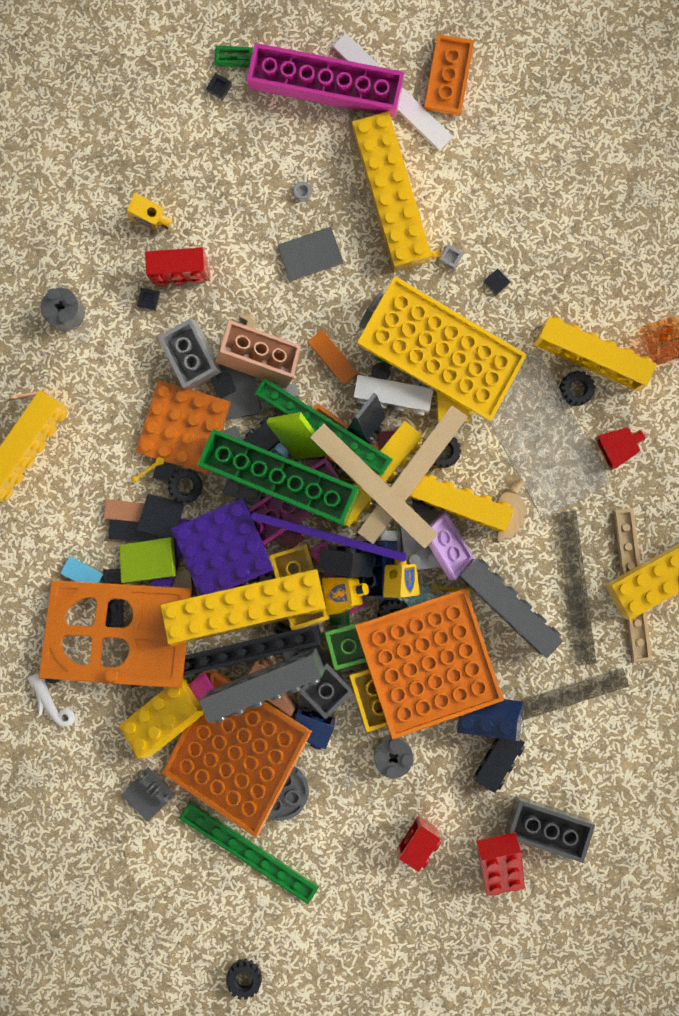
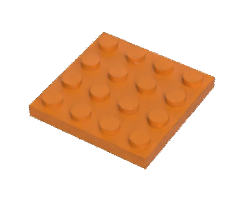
(181, 425)

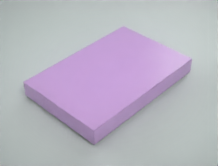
(449, 547)

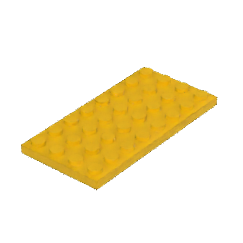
(441, 349)

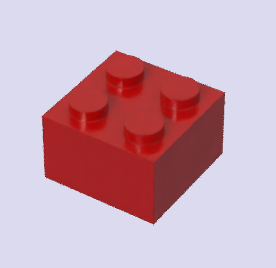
(419, 844)

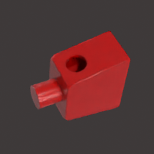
(619, 446)

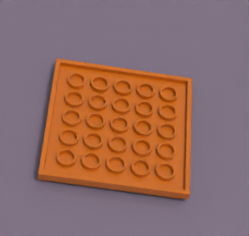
(429, 663)
(239, 761)

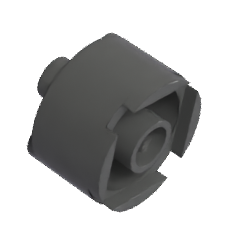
(53, 305)
(390, 767)

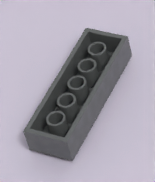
(510, 608)
(262, 685)

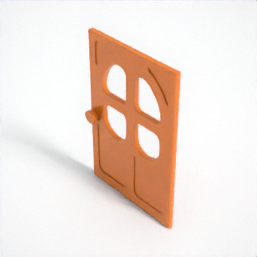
(150, 656)

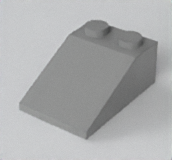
(415, 552)

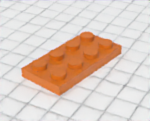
(449, 75)

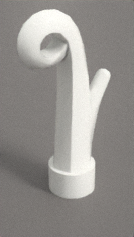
(45, 699)

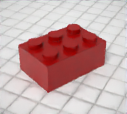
(177, 266)
(501, 864)

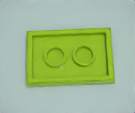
(295, 435)
(147, 560)

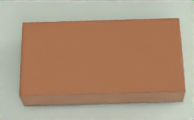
(123, 510)

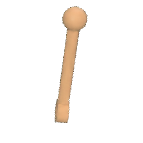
(12, 397)

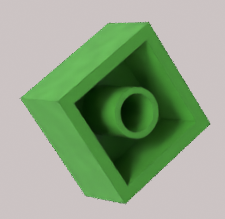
(345, 646)

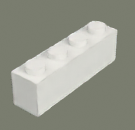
(394, 394)

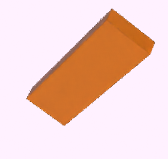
(333, 357)

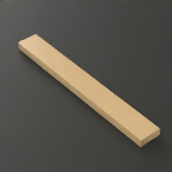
(415, 470)
(374, 486)
(629, 559)

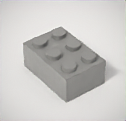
(189, 354)

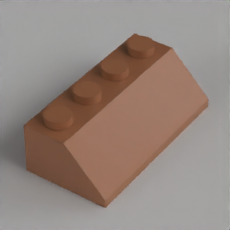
(258, 353)

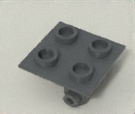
(148, 794)

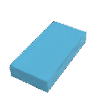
(81, 572)

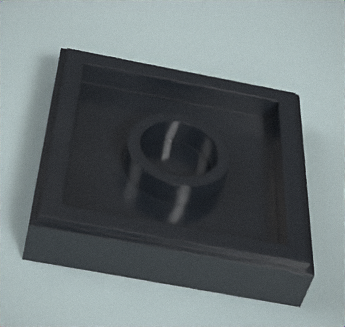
(160, 516)

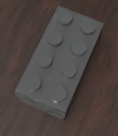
(550, 828)

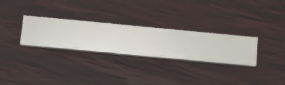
(408, 106)

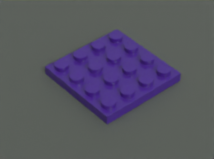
(222, 548)

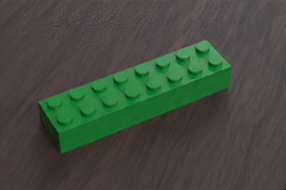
(279, 477)

